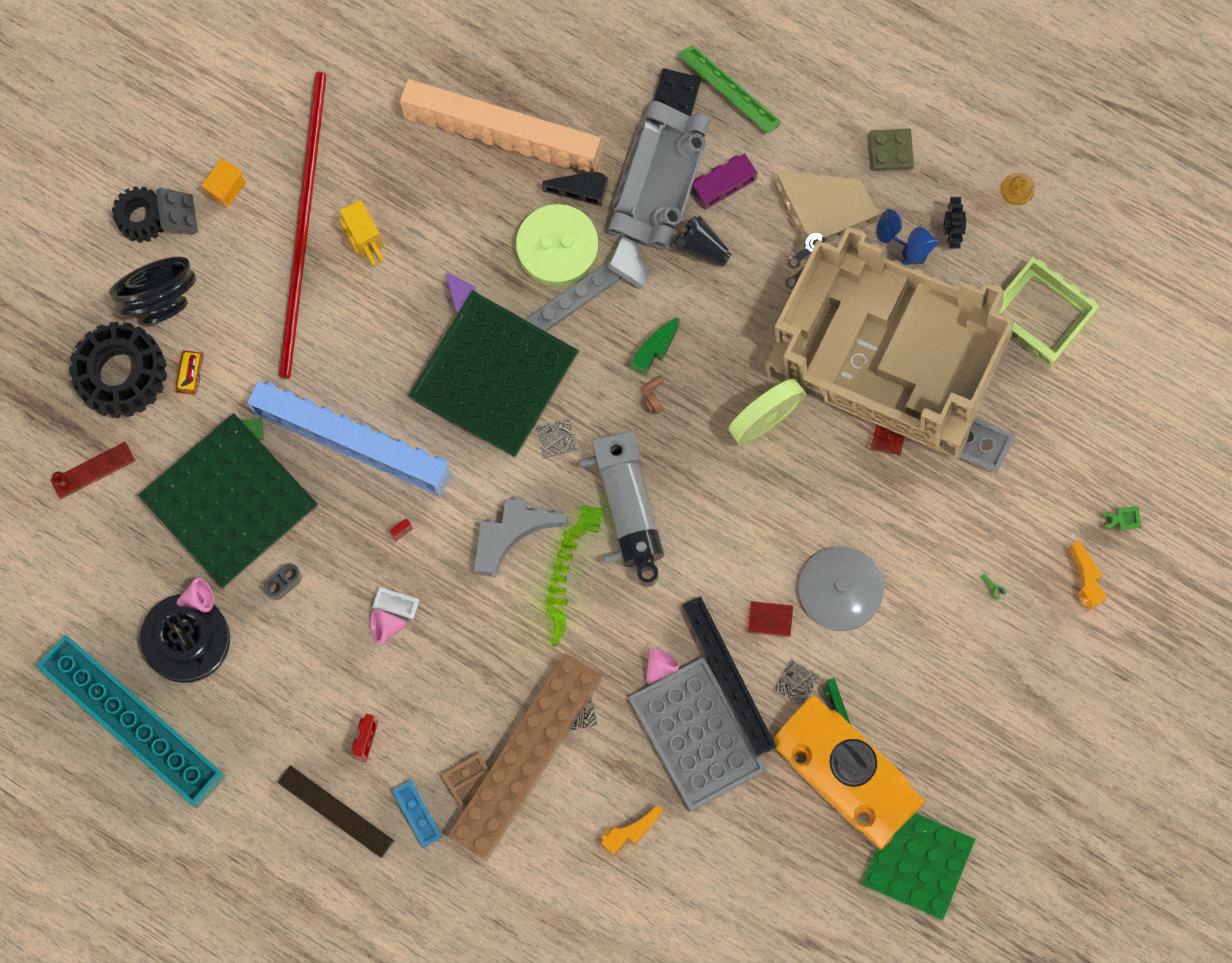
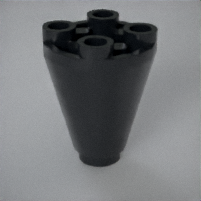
(702, 243)

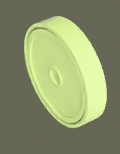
(557, 245)
(767, 411)

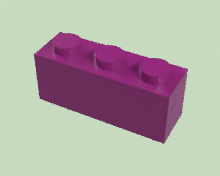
(724, 180)

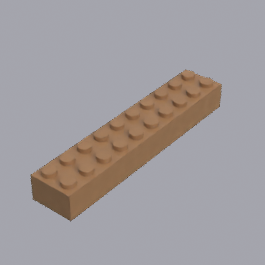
(525, 757)

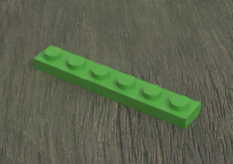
(728, 87)

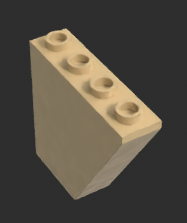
(825, 204)

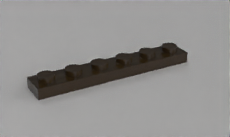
(336, 811)

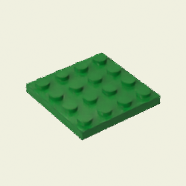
(920, 865)

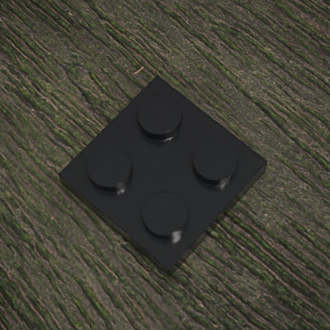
(678, 90)

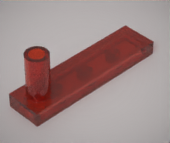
(92, 470)

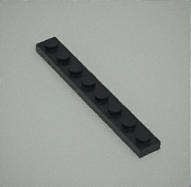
(728, 676)

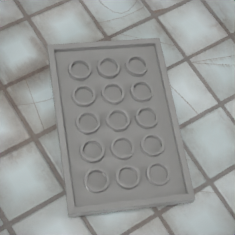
(696, 734)

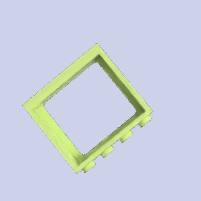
(1069, 292)

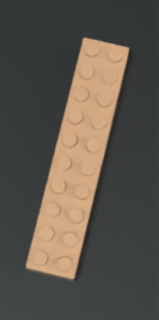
(501, 127)

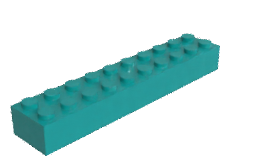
(131, 721)

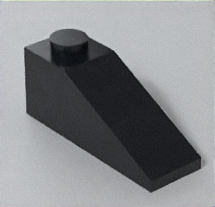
(582, 187)

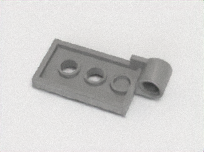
(992, 458)

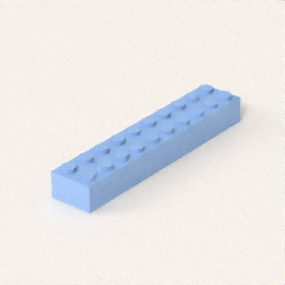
(349, 438)

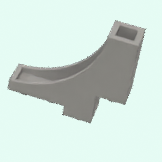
(517, 522)

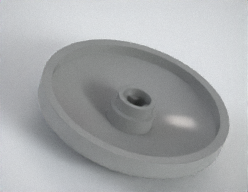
(840, 588)

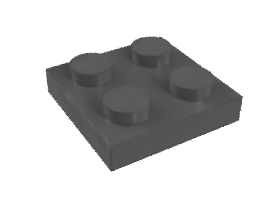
(176, 211)

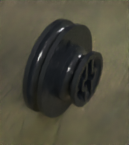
(154, 289)
(179, 664)

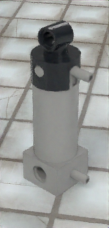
(628, 503)

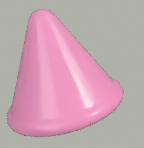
(197, 596)
(385, 625)
(659, 666)

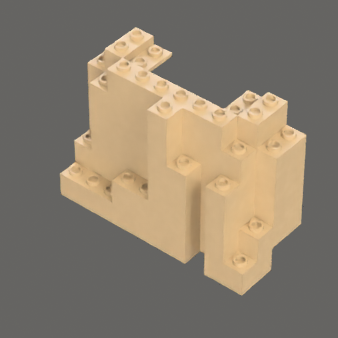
(931, 338)

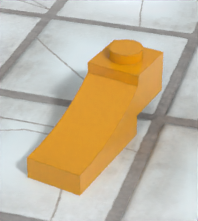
(1091, 593)
(615, 839)

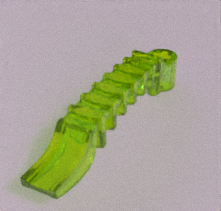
(589, 520)

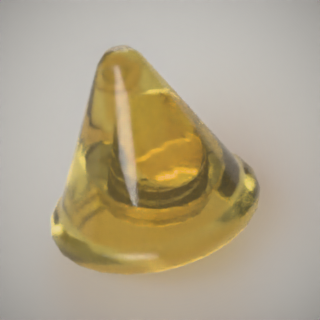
(1017, 189)

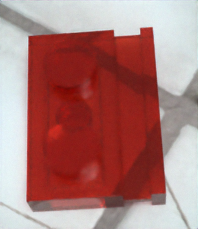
(887, 441)
(770, 619)

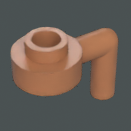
(652, 402)

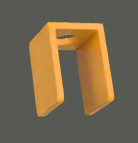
(223, 183)

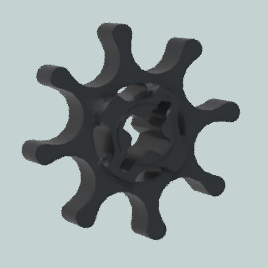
(955, 223)

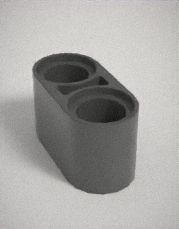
(279, 578)

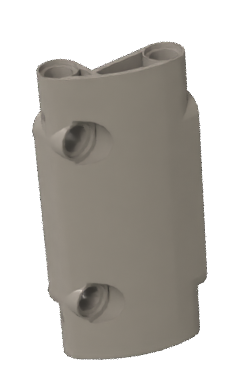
(658, 175)

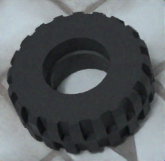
(98, 349)

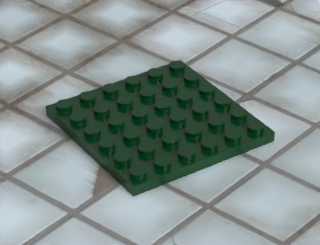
(493, 373)
(228, 500)

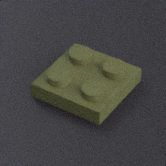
(891, 149)

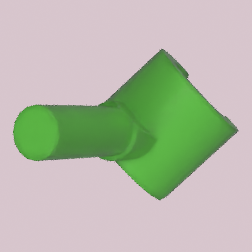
(993, 587)

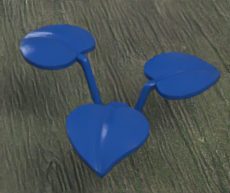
(919, 241)

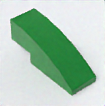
(655, 347)

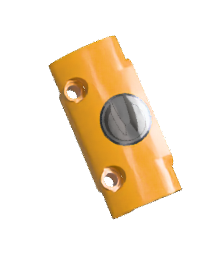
(848, 771)

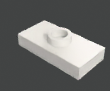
(396, 603)

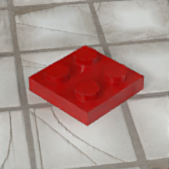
(362, 745)

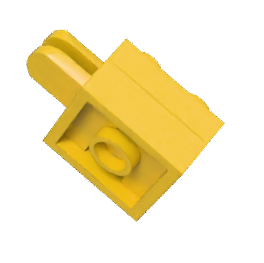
(362, 231)

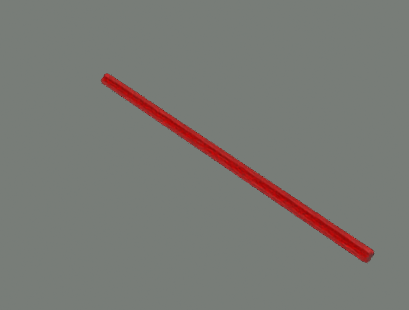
(302, 226)

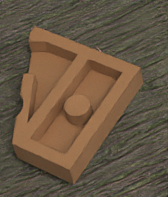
(466, 779)

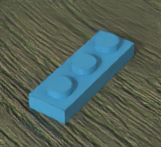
(417, 814)

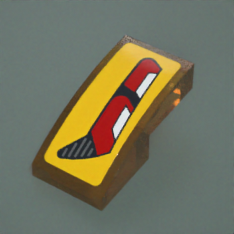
(189, 372)

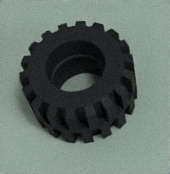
(127, 204)

